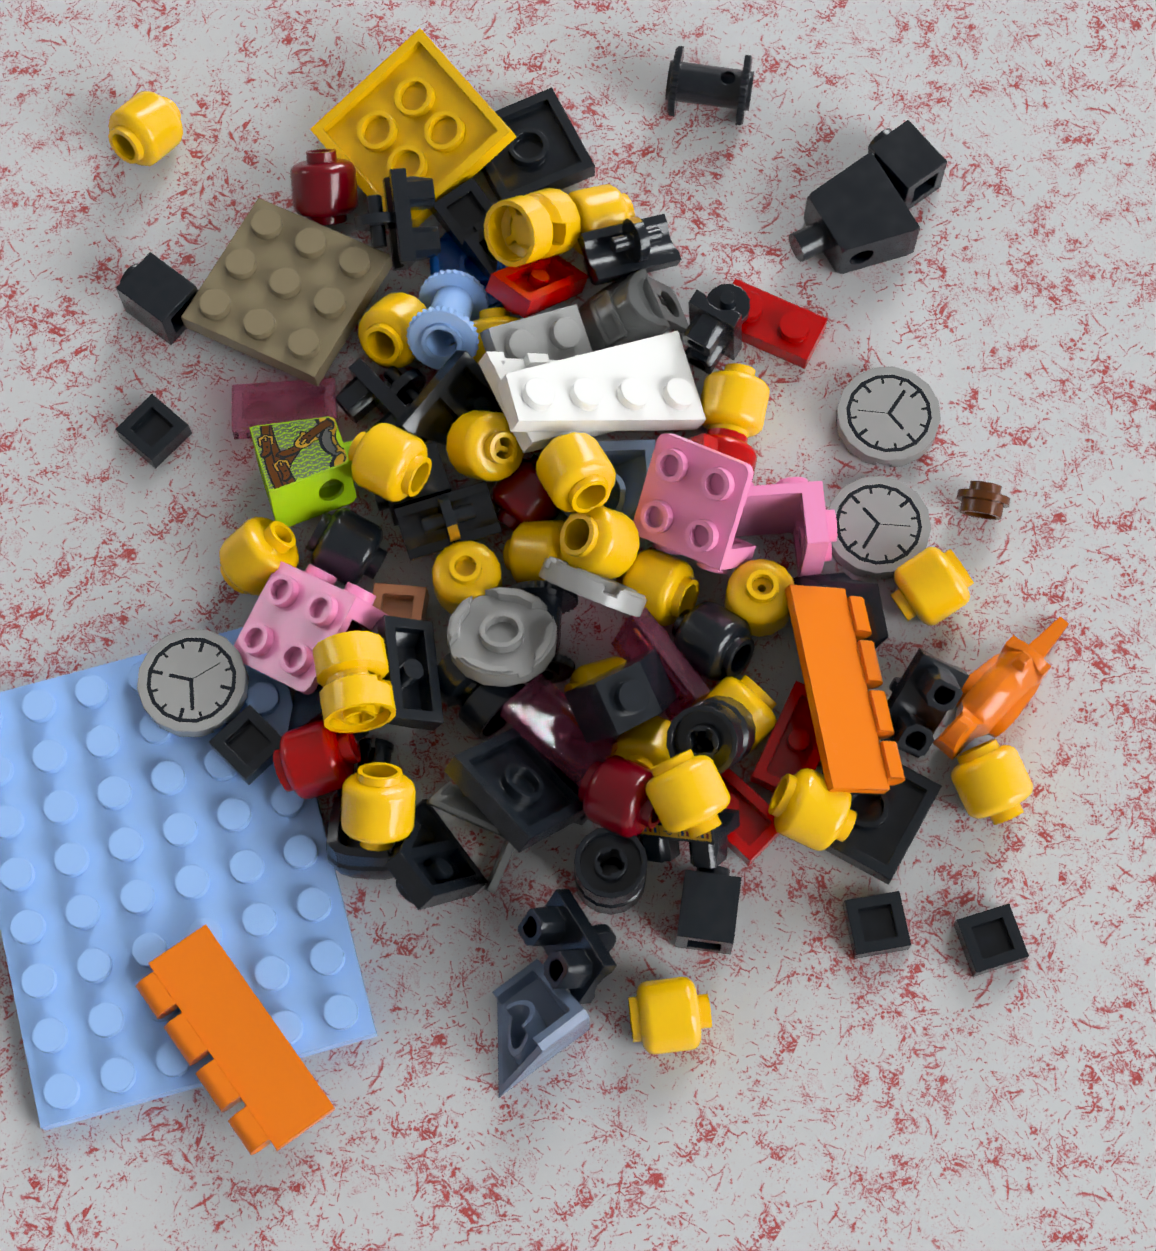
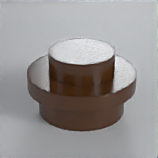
(983, 500)

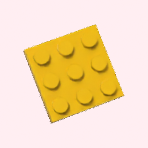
(414, 117)

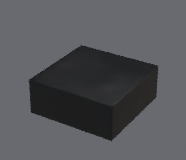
(153, 431)
(247, 744)
(876, 924)
(991, 940)

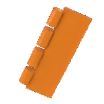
(837, 682)
(247, 1047)

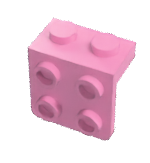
(695, 503)
(794, 508)
(294, 616)

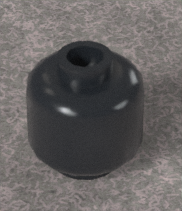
(347, 546)
(713, 640)

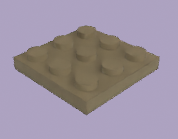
(287, 291)

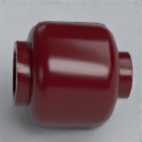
(324, 187)
(523, 497)
(617, 797)

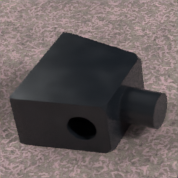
(856, 220)

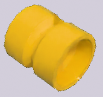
(532, 227)
(352, 675)

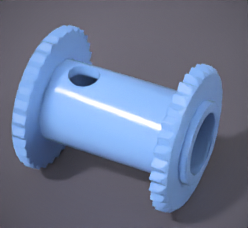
(451, 305)

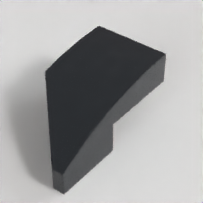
(463, 218)

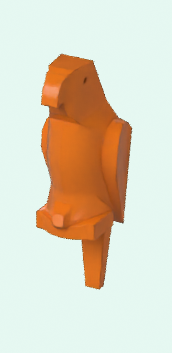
(999, 690)

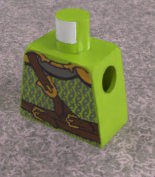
(303, 468)

